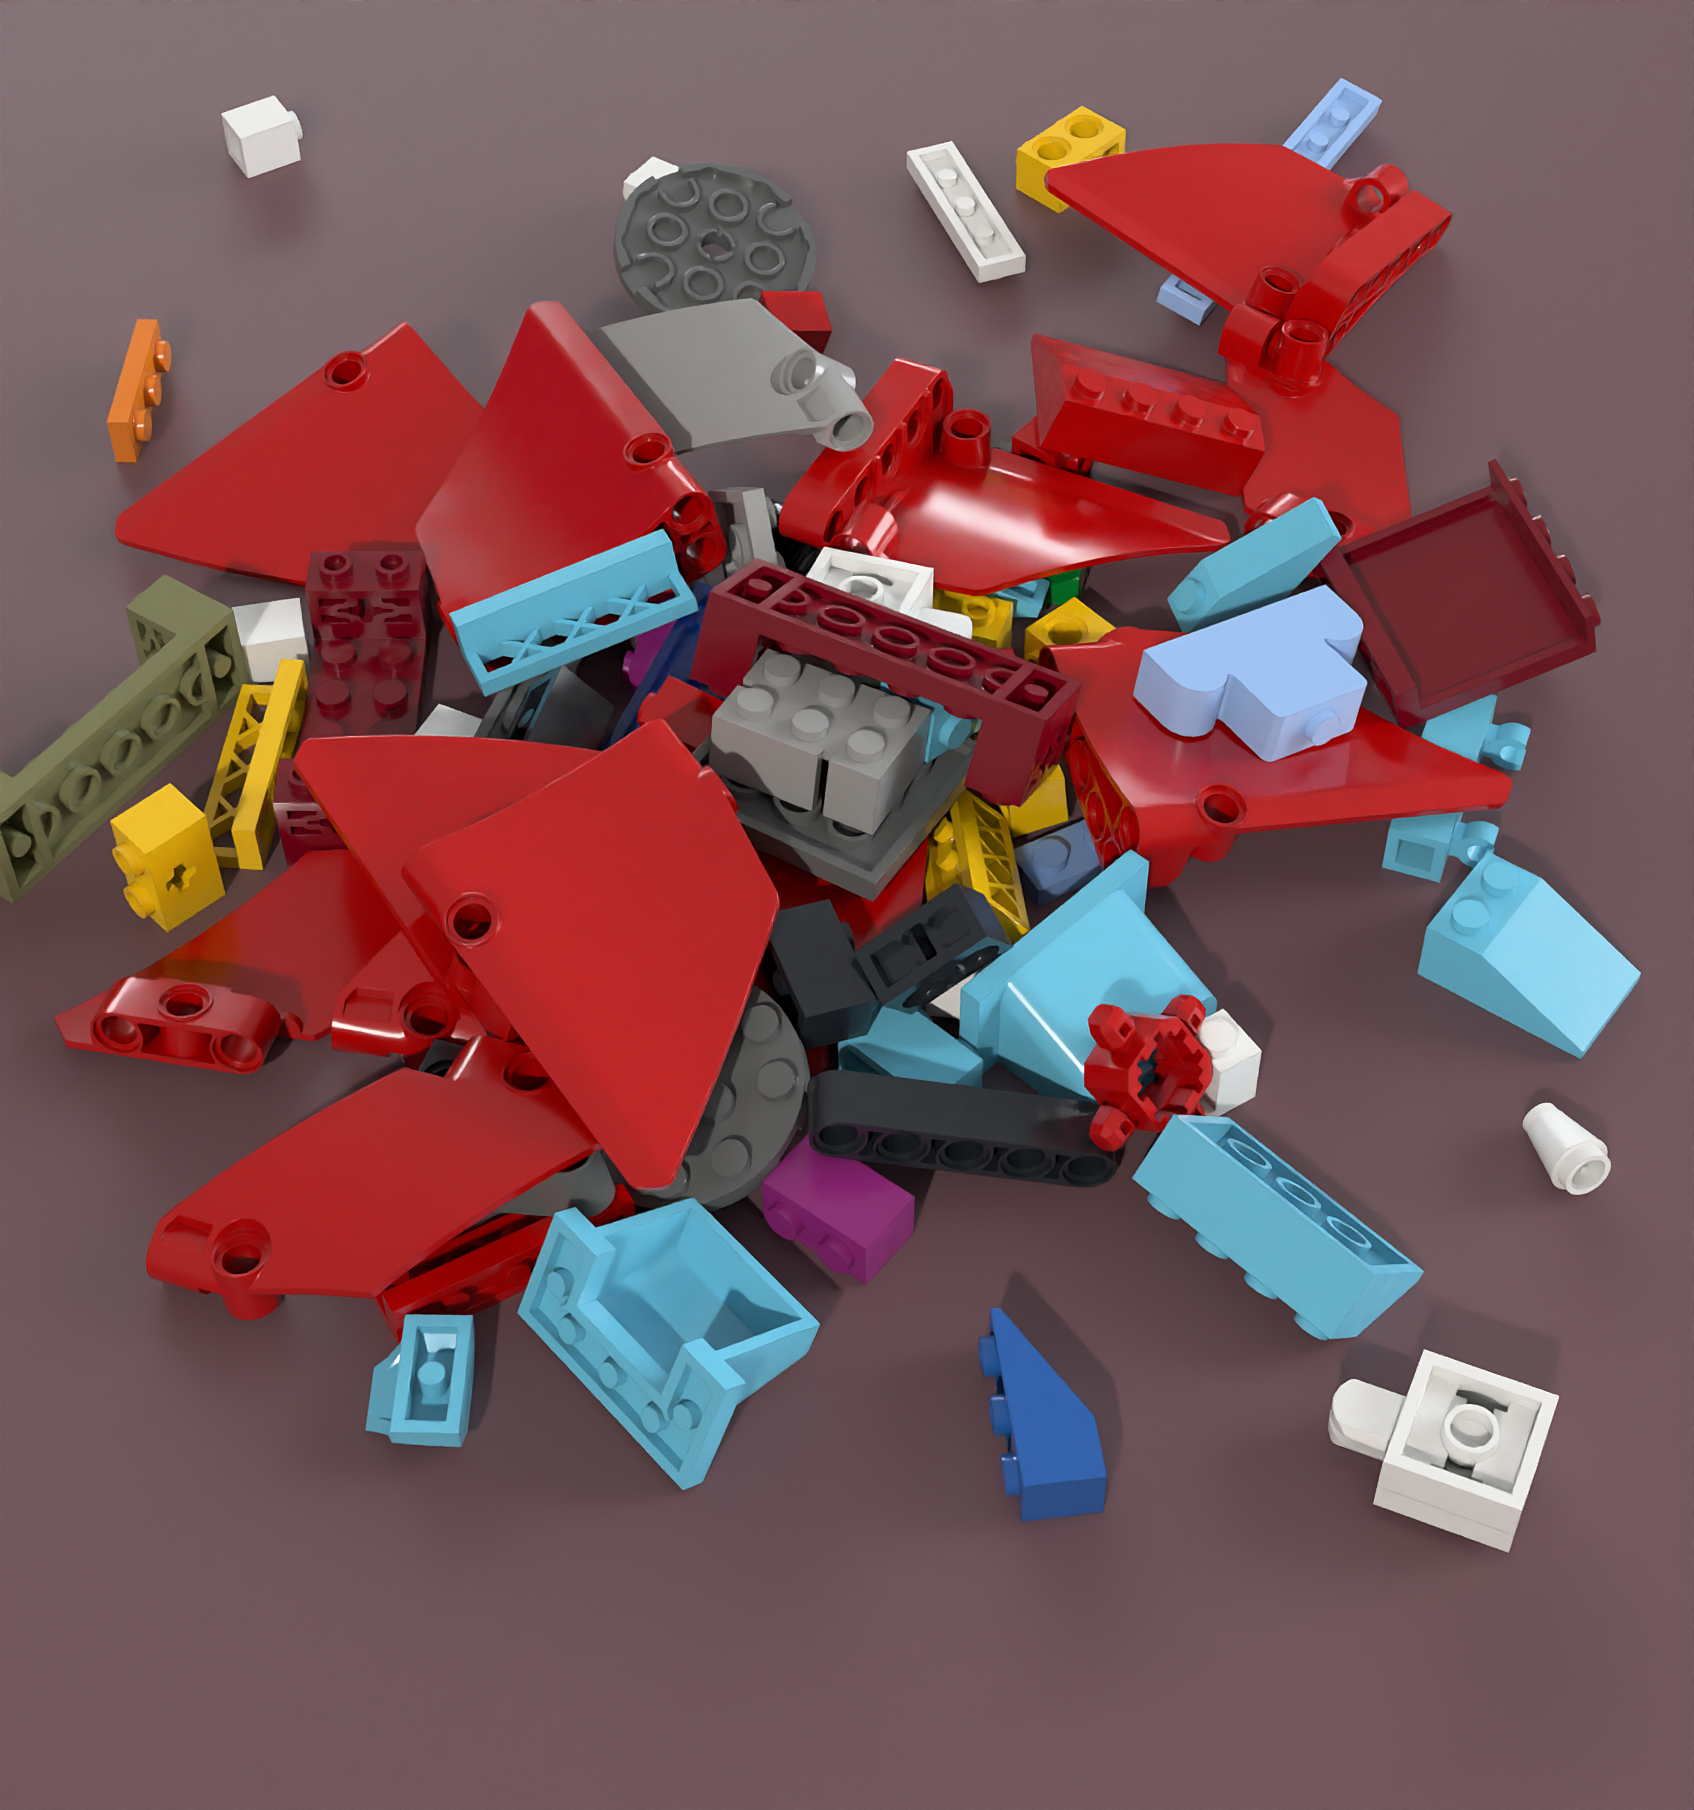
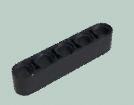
(955, 1129)

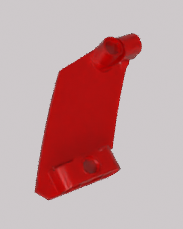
(247, 977)

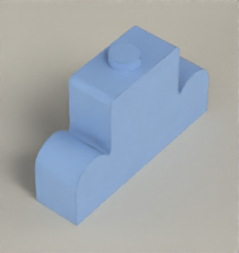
(1268, 674)

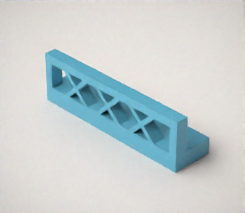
(568, 605)

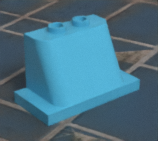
(1089, 952)
(664, 1325)

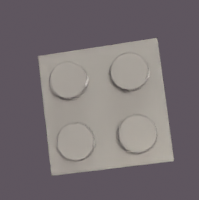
(746, 525)

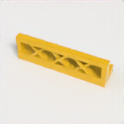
(275, 739)
(977, 851)

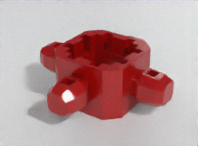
(1113, 1071)

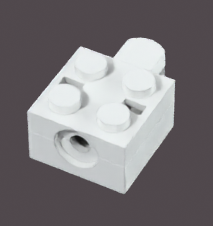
(887, 583)
(1452, 1448)

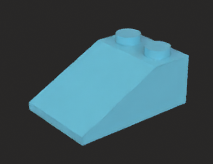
(1526, 956)

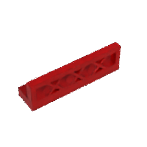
(479, 1267)

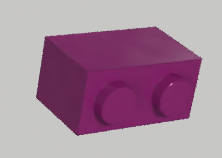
(838, 1210)

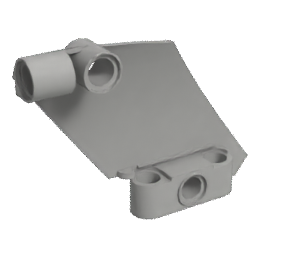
(733, 377)

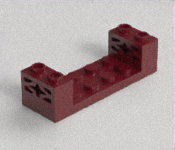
(365, 670)
(1019, 702)

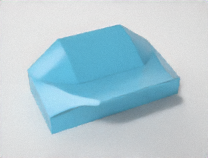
(426, 1383)

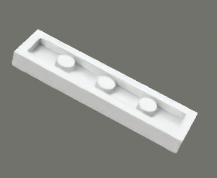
(966, 212)

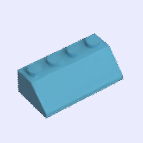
(1274, 1226)

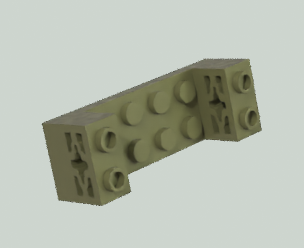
(183, 686)

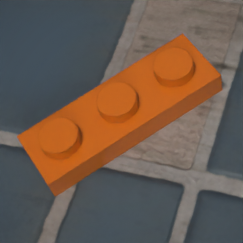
(138, 390)

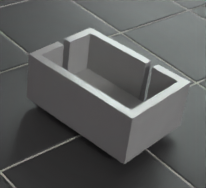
(798, 714)

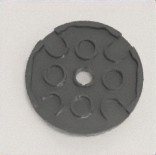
(703, 204)
(747, 1118)

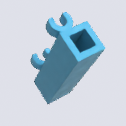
(1424, 843)

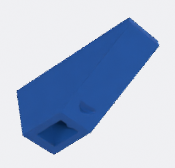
(1049, 1432)

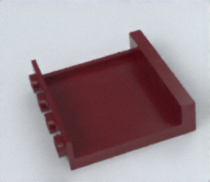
(1461, 602)

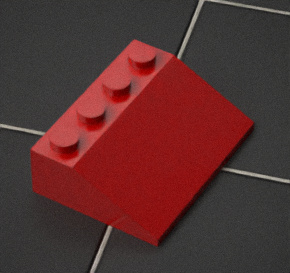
(1144, 417)

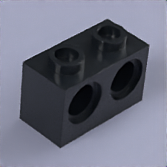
(933, 949)

